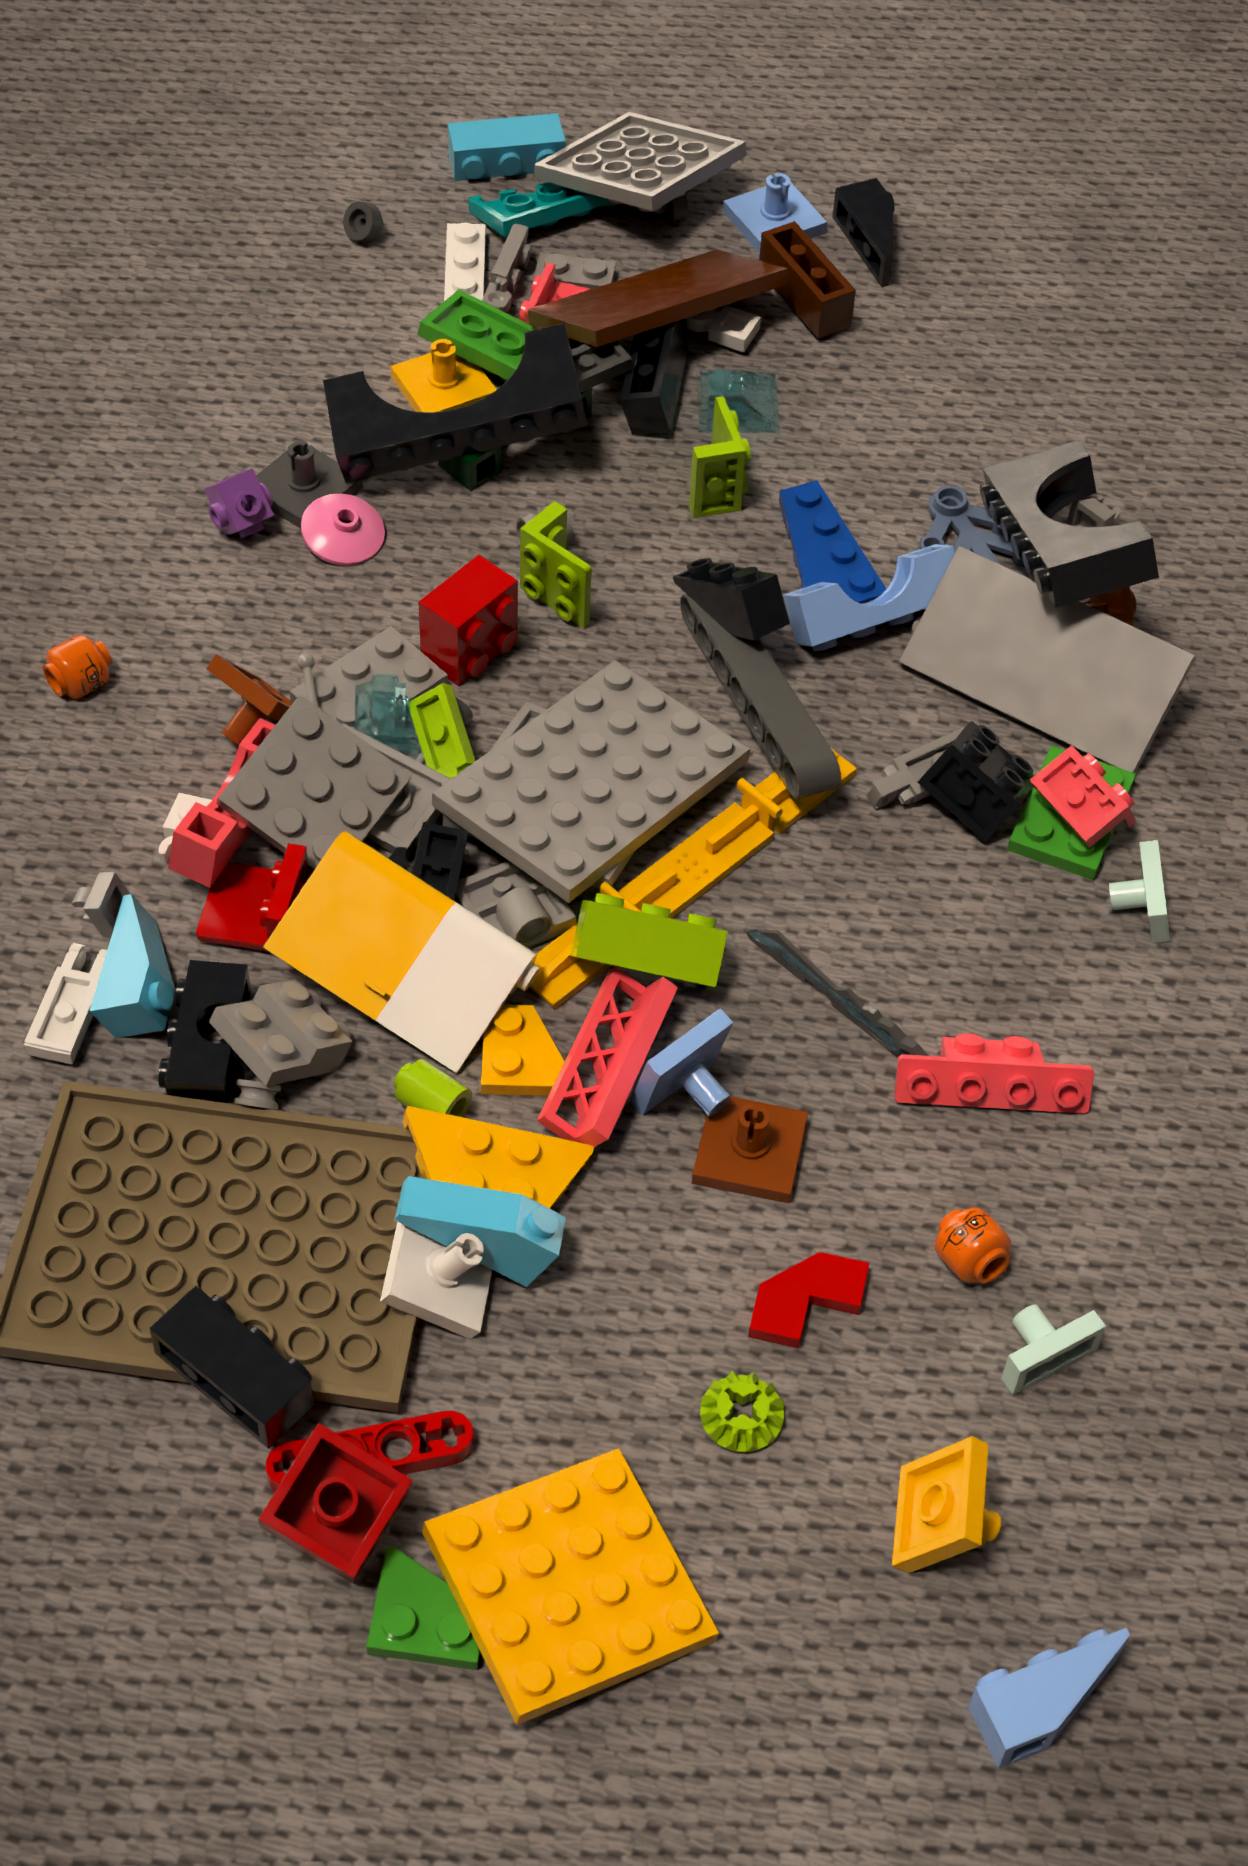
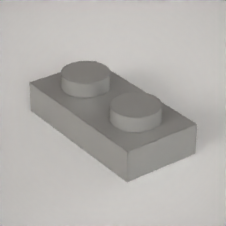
(578, 270)

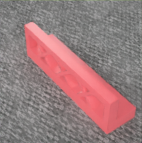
(623, 1063)

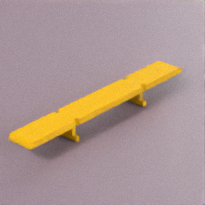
(686, 872)

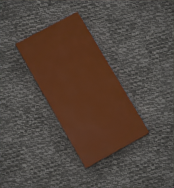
(659, 297)

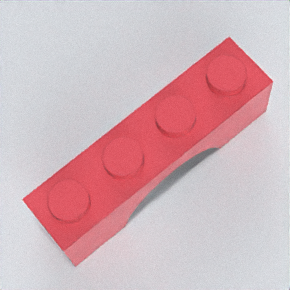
(210, 834)

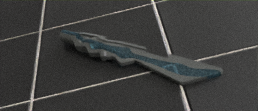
(841, 998)

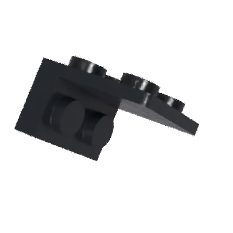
(979, 780)

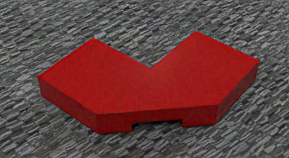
(818, 1281)

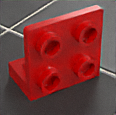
(252, 900)

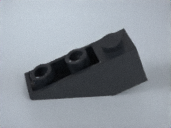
(738, 598)

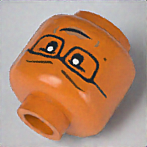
(77, 667)
(973, 1245)

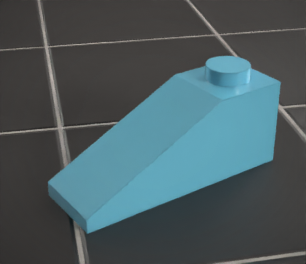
(135, 977)
(515, 1230)

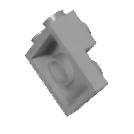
(283, 1033)

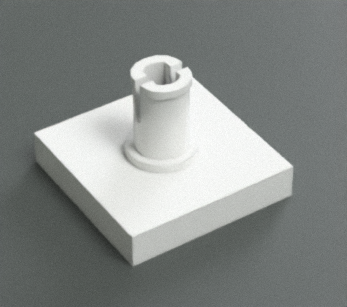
(438, 1280)

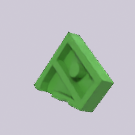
(418, 1617)

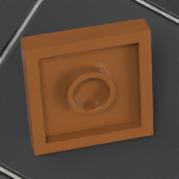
(258, 697)
(751, 1149)

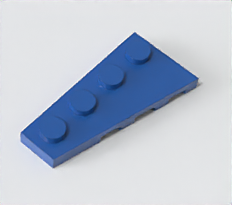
(824, 545)

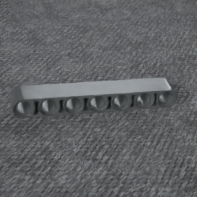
(766, 705)

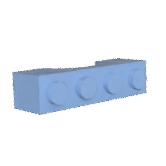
(825, 611)

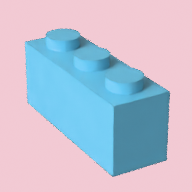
(502, 145)

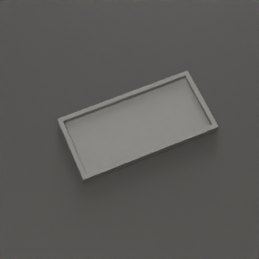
(1046, 665)

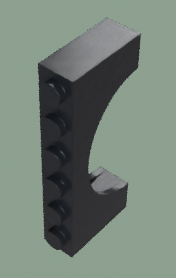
(531, 404)
(1064, 558)

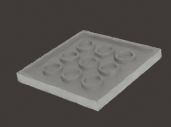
(640, 161)

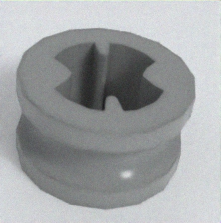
(257, 1094)

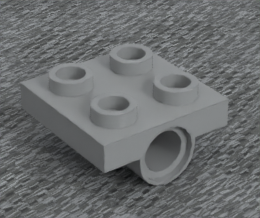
(515, 904)

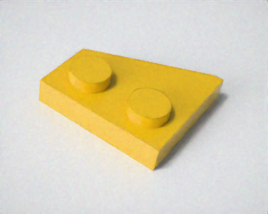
(519, 1054)

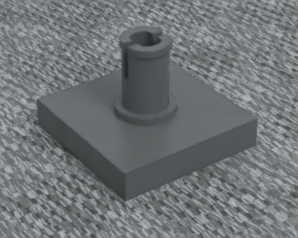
(301, 478)

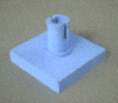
(773, 207)
(685, 1066)

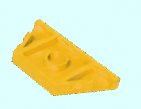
(494, 1155)

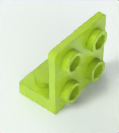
(719, 467)
(550, 570)

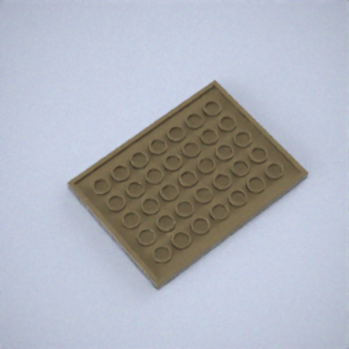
(240, 1200)

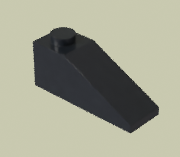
(866, 219)

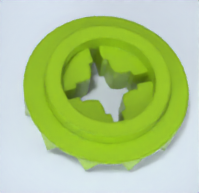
(742, 1433)

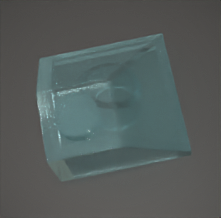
(747, 392)

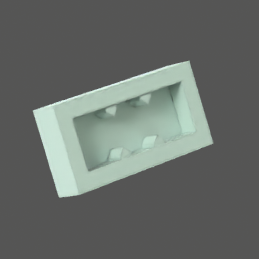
(1145, 892)
(1049, 1348)

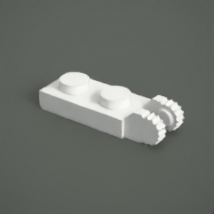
(65, 1009)

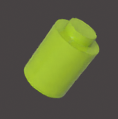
(431, 1089)

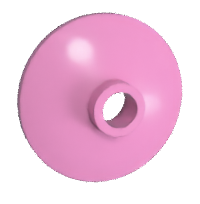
(338, 541)

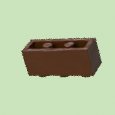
(815, 285)

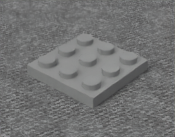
(312, 783)

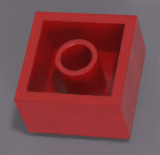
(469, 619)
(335, 1503)

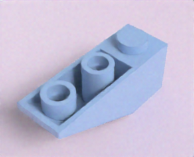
(1032, 1706)

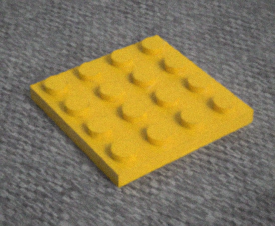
(568, 1585)

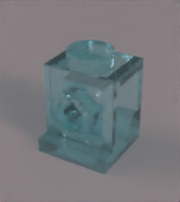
(382, 709)

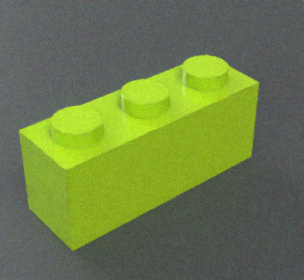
(649, 940)

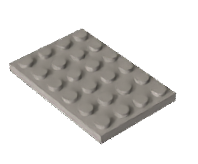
(590, 780)

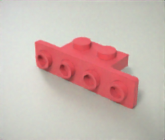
(993, 1076)

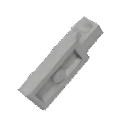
(506, 271)
(902, 775)

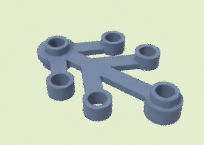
(952, 508)

